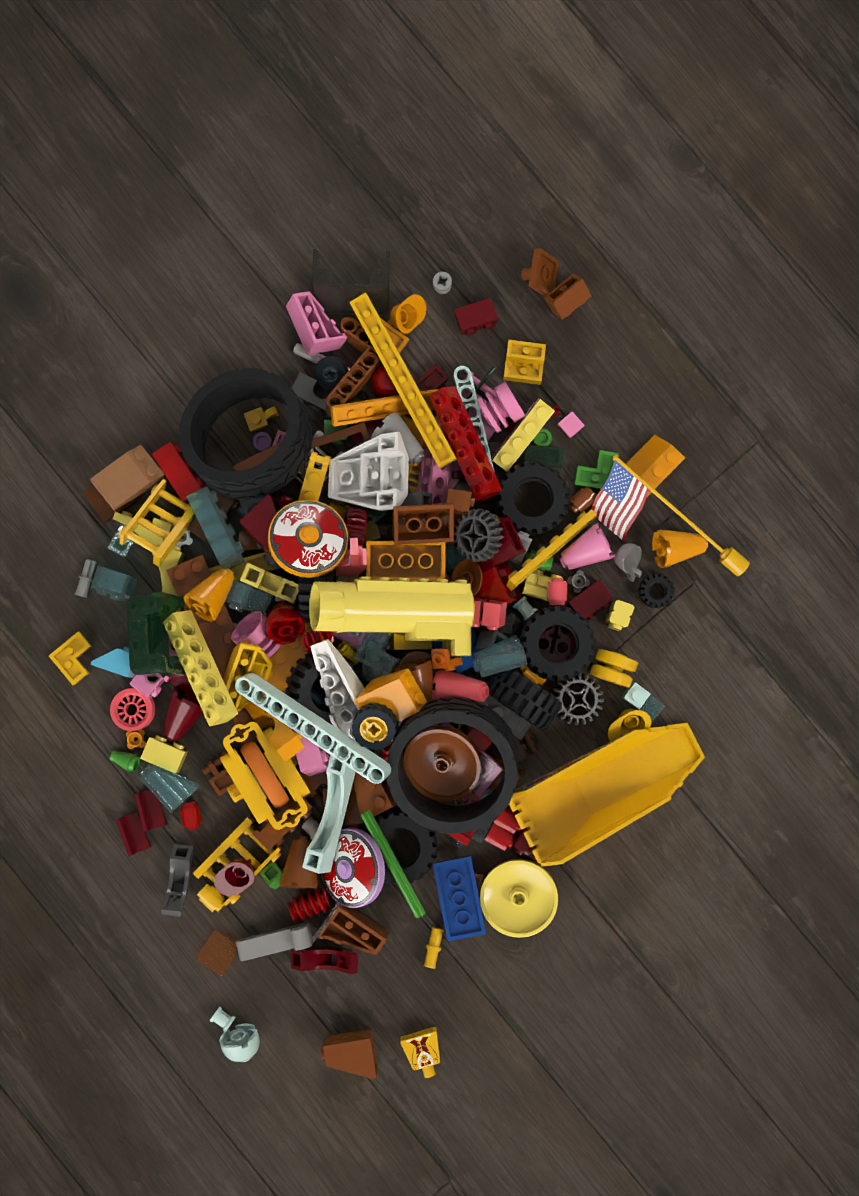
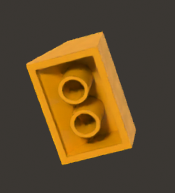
(655, 461)

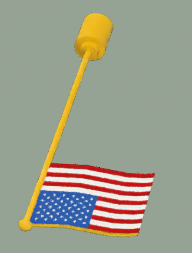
(624, 498)

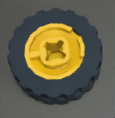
(374, 726)

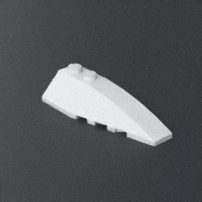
(340, 685)

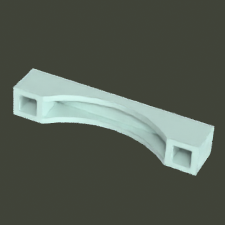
(322, 848)

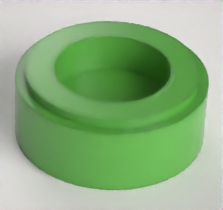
(543, 438)

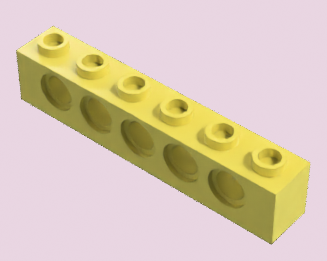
(200, 668)

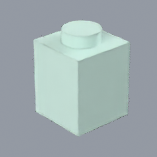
(635, 695)

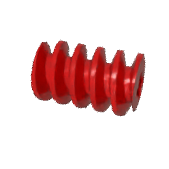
(310, 904)

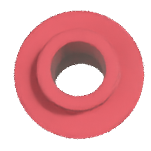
(557, 592)

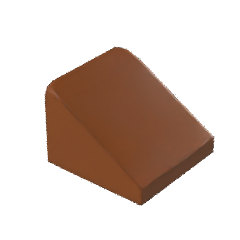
(247, 542)

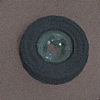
(324, 366)

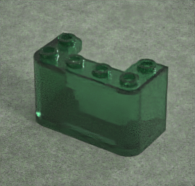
(148, 635)

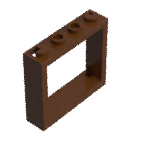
(359, 427)

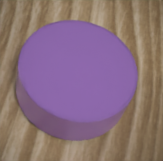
(262, 441)

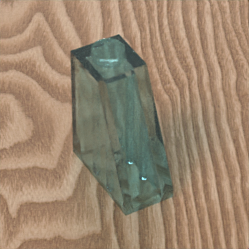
(500, 657)
(168, 786)

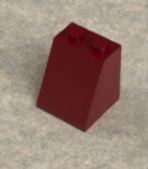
(258, 522)

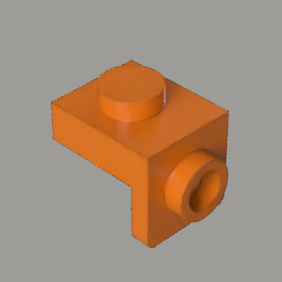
(442, 660)

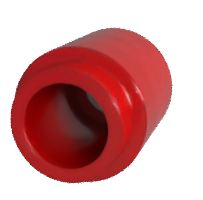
(190, 815)

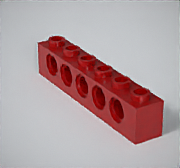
(465, 443)

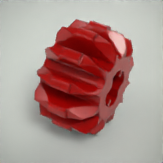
(313, 637)

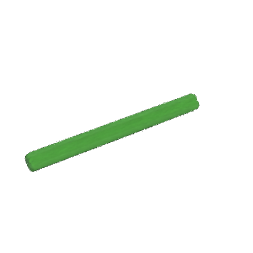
(393, 864)

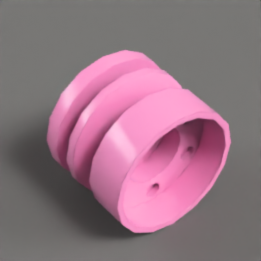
(500, 407)
(253, 631)

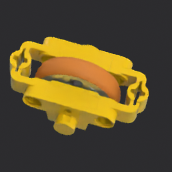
(248, 785)

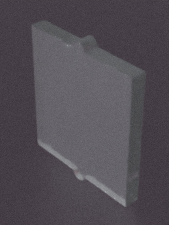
(326, 920)

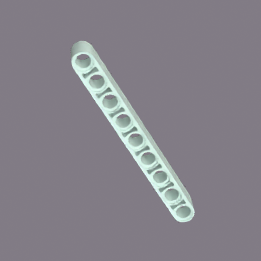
(316, 736)

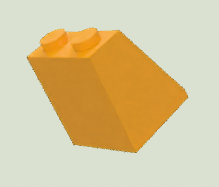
(395, 691)

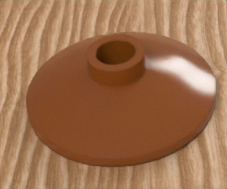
(469, 571)

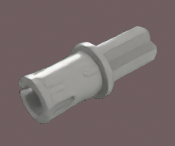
(86, 578)

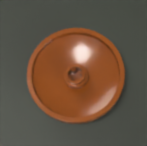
(442, 763)

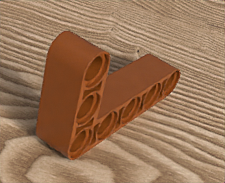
(358, 369)

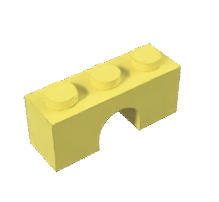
(270, 583)

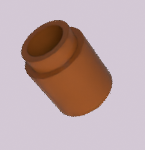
(582, 500)

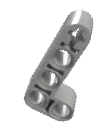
(292, 937)

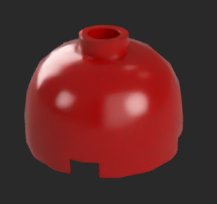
(382, 383)
(284, 625)

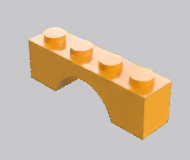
(283, 738)

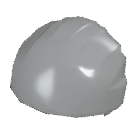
(627, 559)

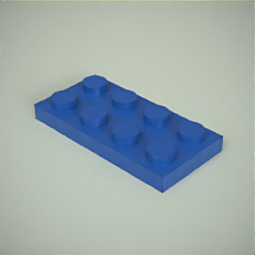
(459, 898)

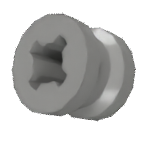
(440, 286)

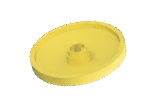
(519, 898)

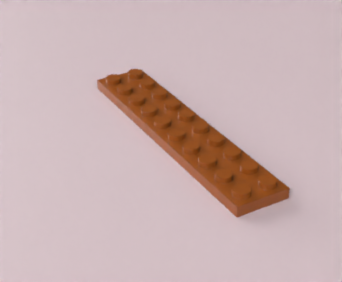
(216, 633)

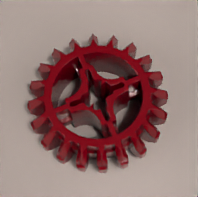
(356, 524)

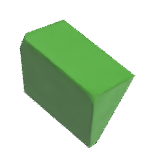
(272, 874)

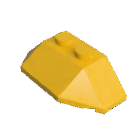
(245, 659)

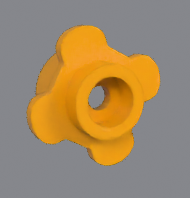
(138, 734)

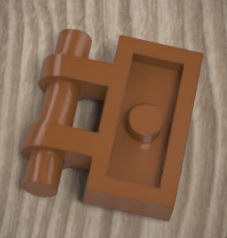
(221, 779)

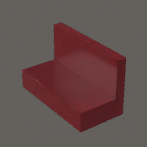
(150, 810)
(132, 833)

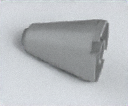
(395, 423)

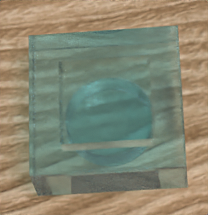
(652, 707)

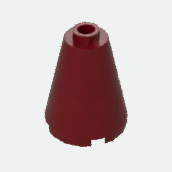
(181, 715)

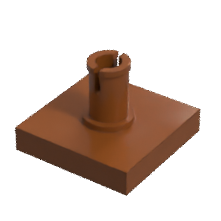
(542, 273)

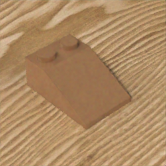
(127, 477)

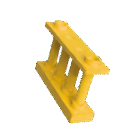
(170, 538)
(233, 842)

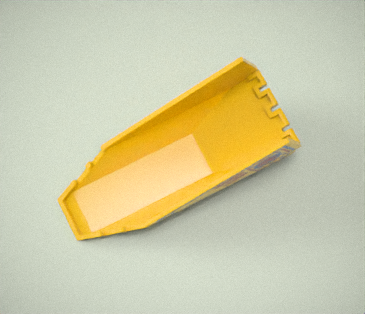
(604, 791)

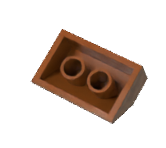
(423, 523)

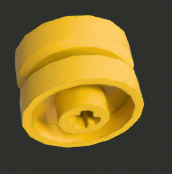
(613, 668)

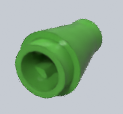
(126, 760)

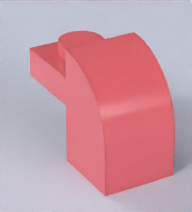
(354, 560)

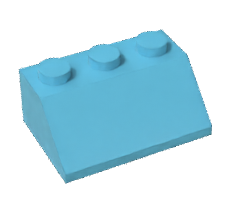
(116, 662)

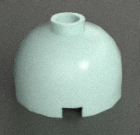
(240, 1043)

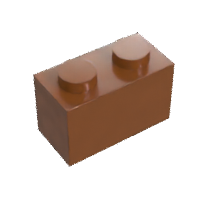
(567, 296)

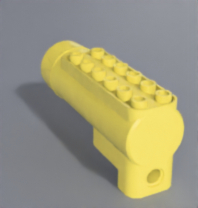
(416, 608)

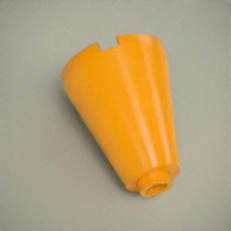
(676, 546)
(210, 594)

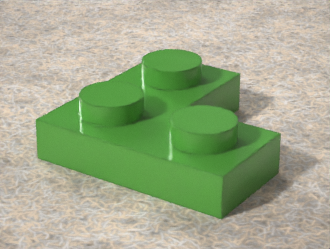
(596, 477)

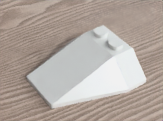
(371, 473)

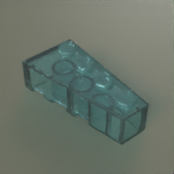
(215, 529)

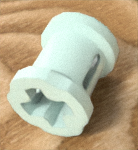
(524, 608)
(222, 1019)

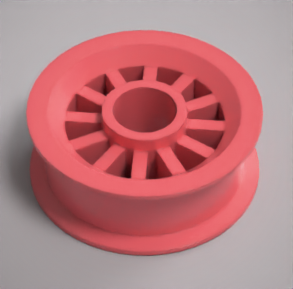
(121, 722)

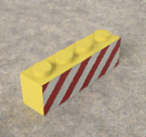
(522, 434)

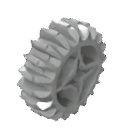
(571, 706)

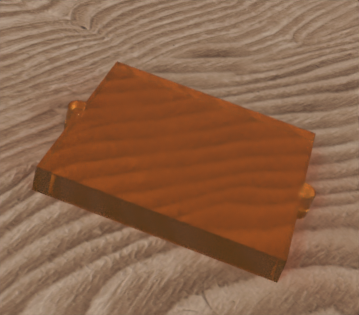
(218, 953)

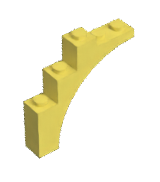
(173, 559)

